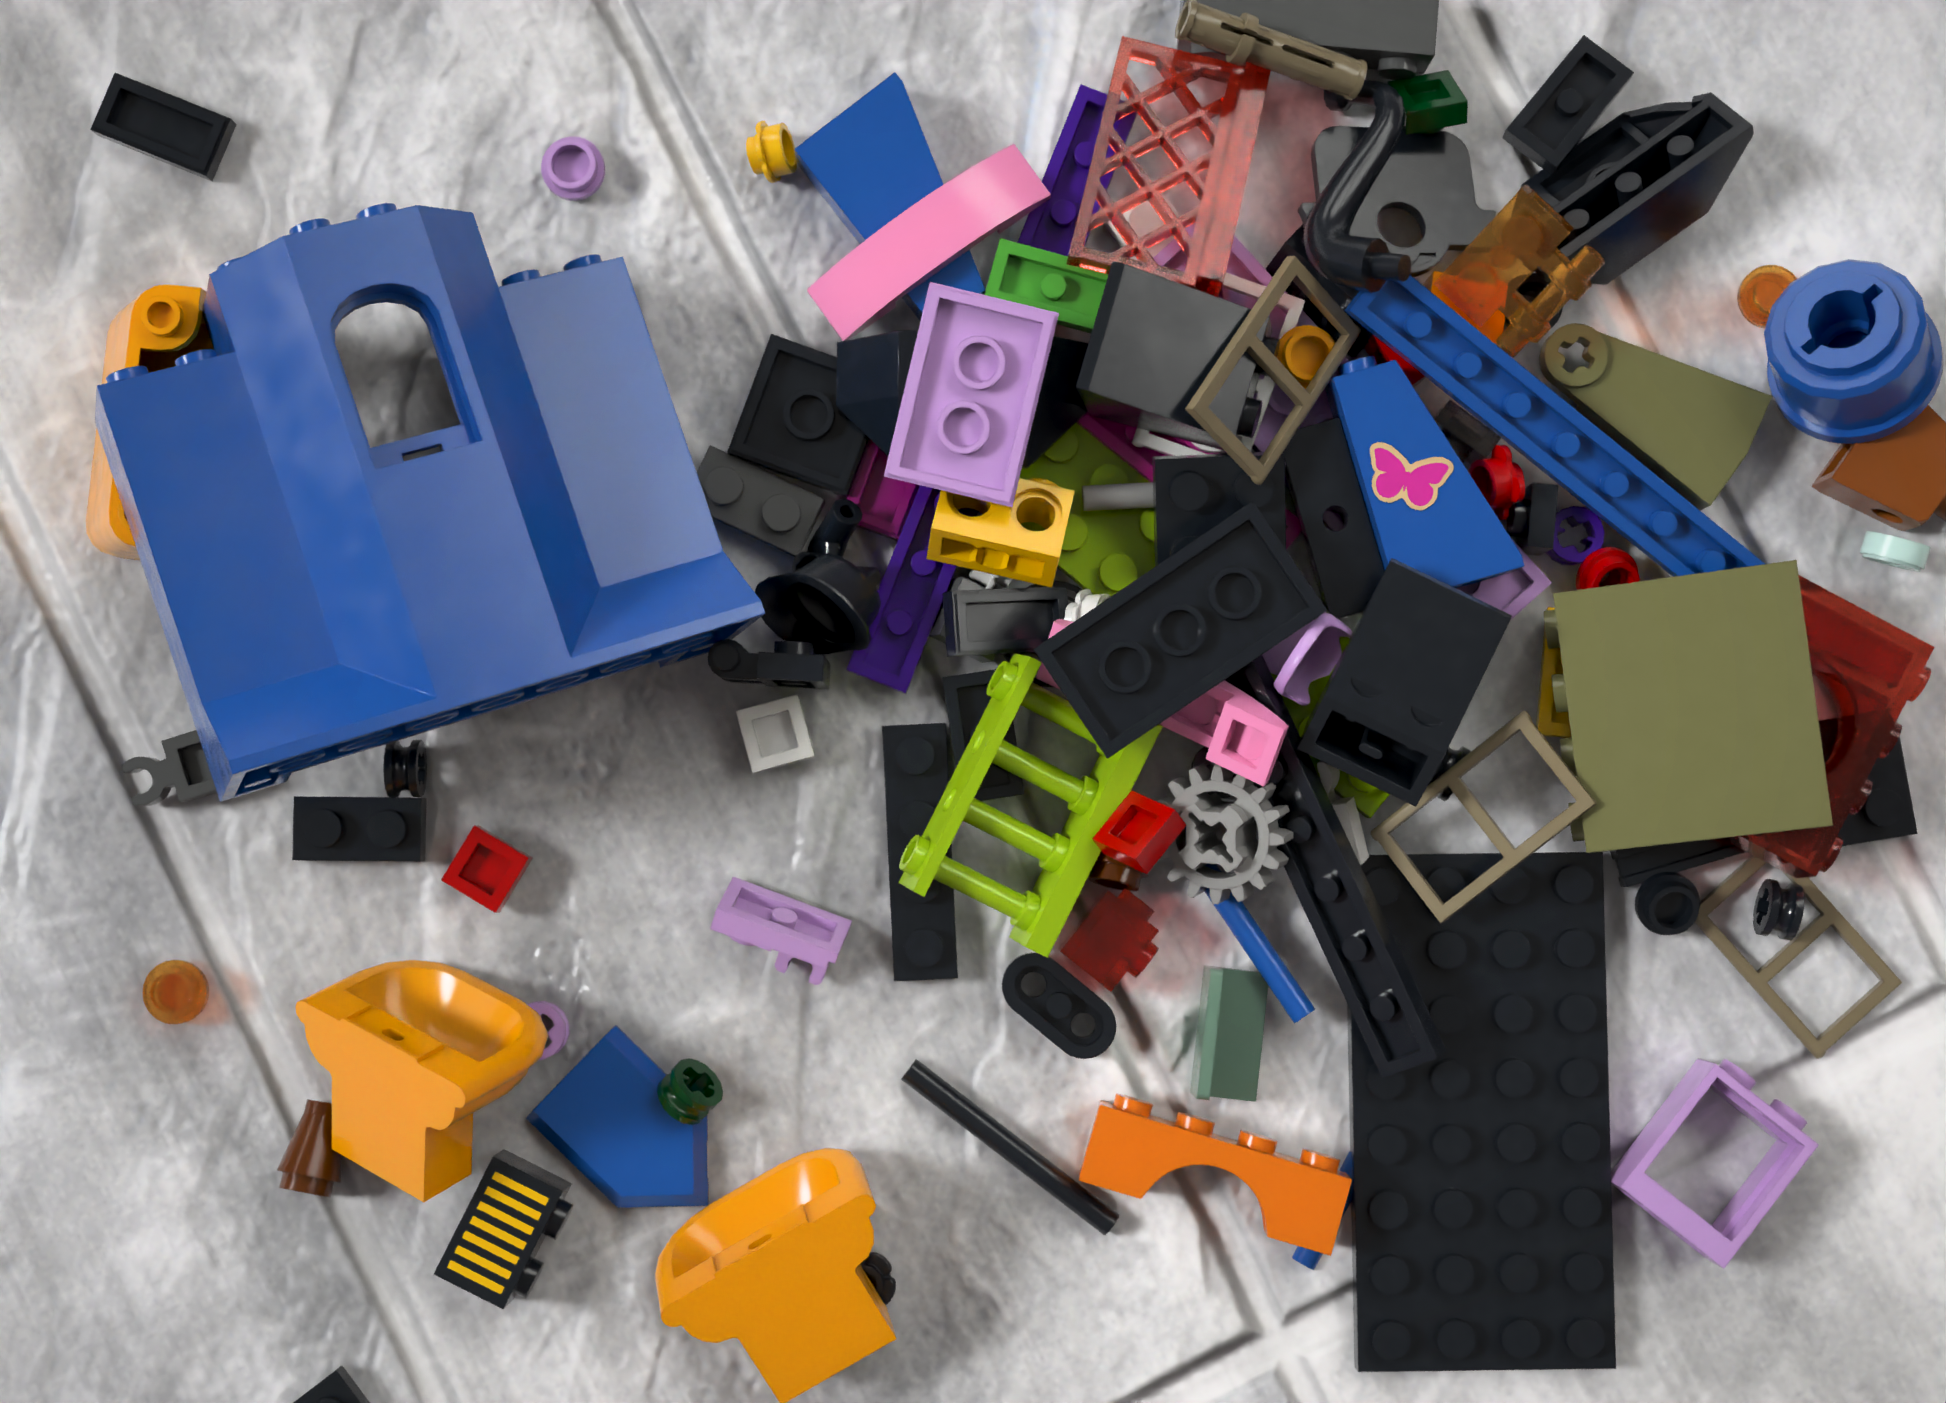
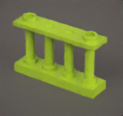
(1063, 856)

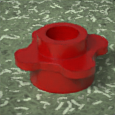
(1499, 480)

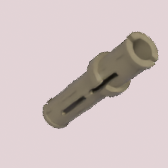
(1247, 41)

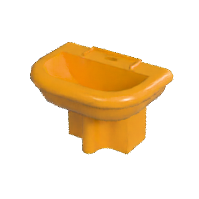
(413, 1061)
(782, 1272)

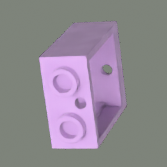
(1759, 1191)

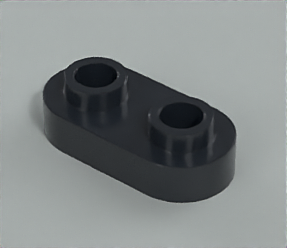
(1058, 1004)

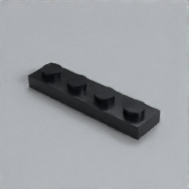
(913, 787)

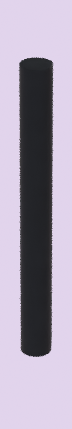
(1010, 1147)

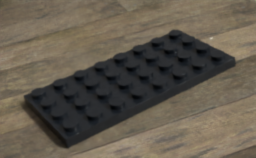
(1493, 1164)

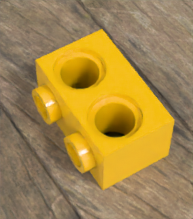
(997, 539)

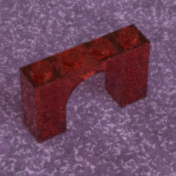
(1871, 676)

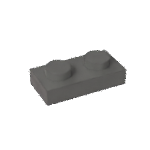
(758, 501)

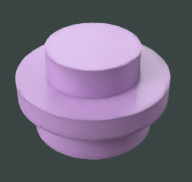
(573, 168)

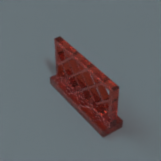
(1225, 164)

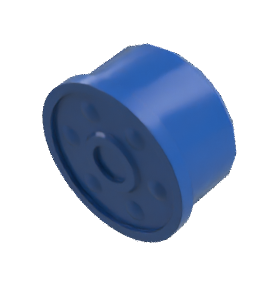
(1851, 352)

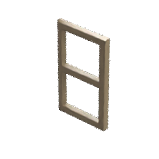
(1246, 340)
(1512, 855)
(1759, 979)

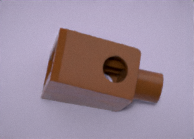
(1894, 476)

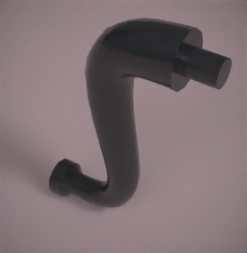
(1330, 250)

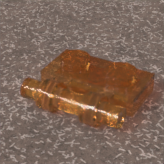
(1505, 256)

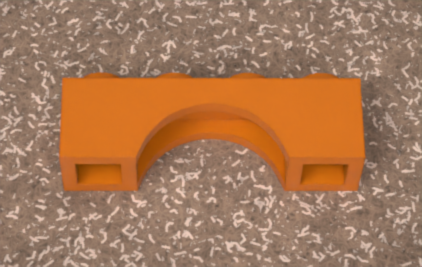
(1296, 1196)

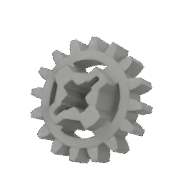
(1239, 848)

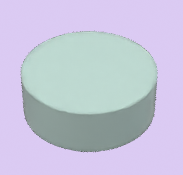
(1894, 551)

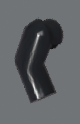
(832, 533)

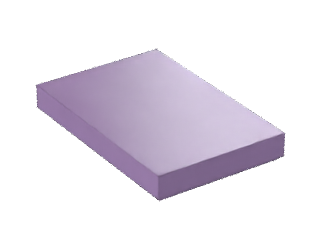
(971, 394)

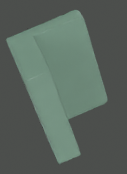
(1229, 1034)

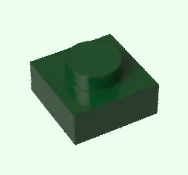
(1431, 102)

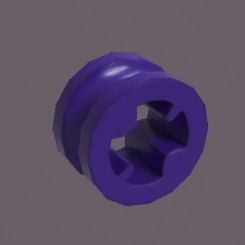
(1576, 516)

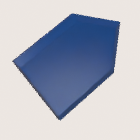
(619, 1134)

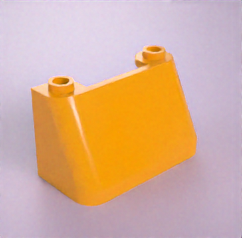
(153, 334)

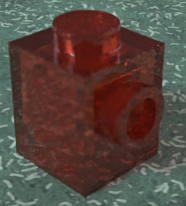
(1113, 938)

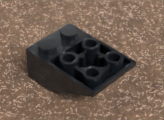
(1403, 682)

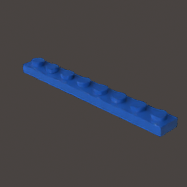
(1546, 429)

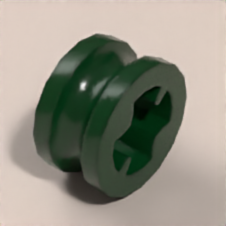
(689, 1091)

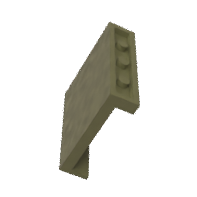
(1690, 707)

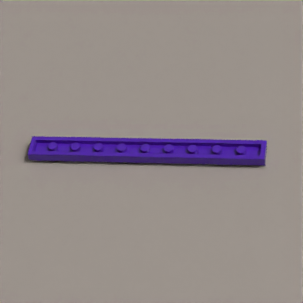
(915, 585)

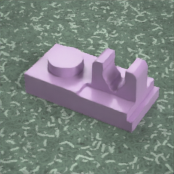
(783, 924)

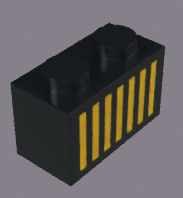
(504, 1229)

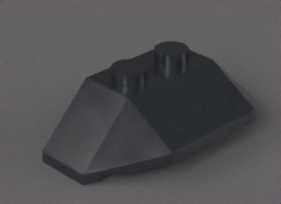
(1643, 179)
(876, 369)

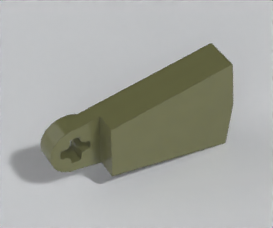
(1661, 411)

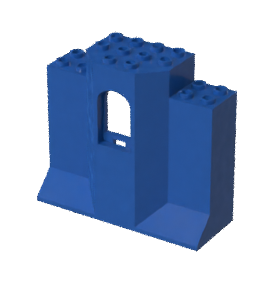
(374, 597)

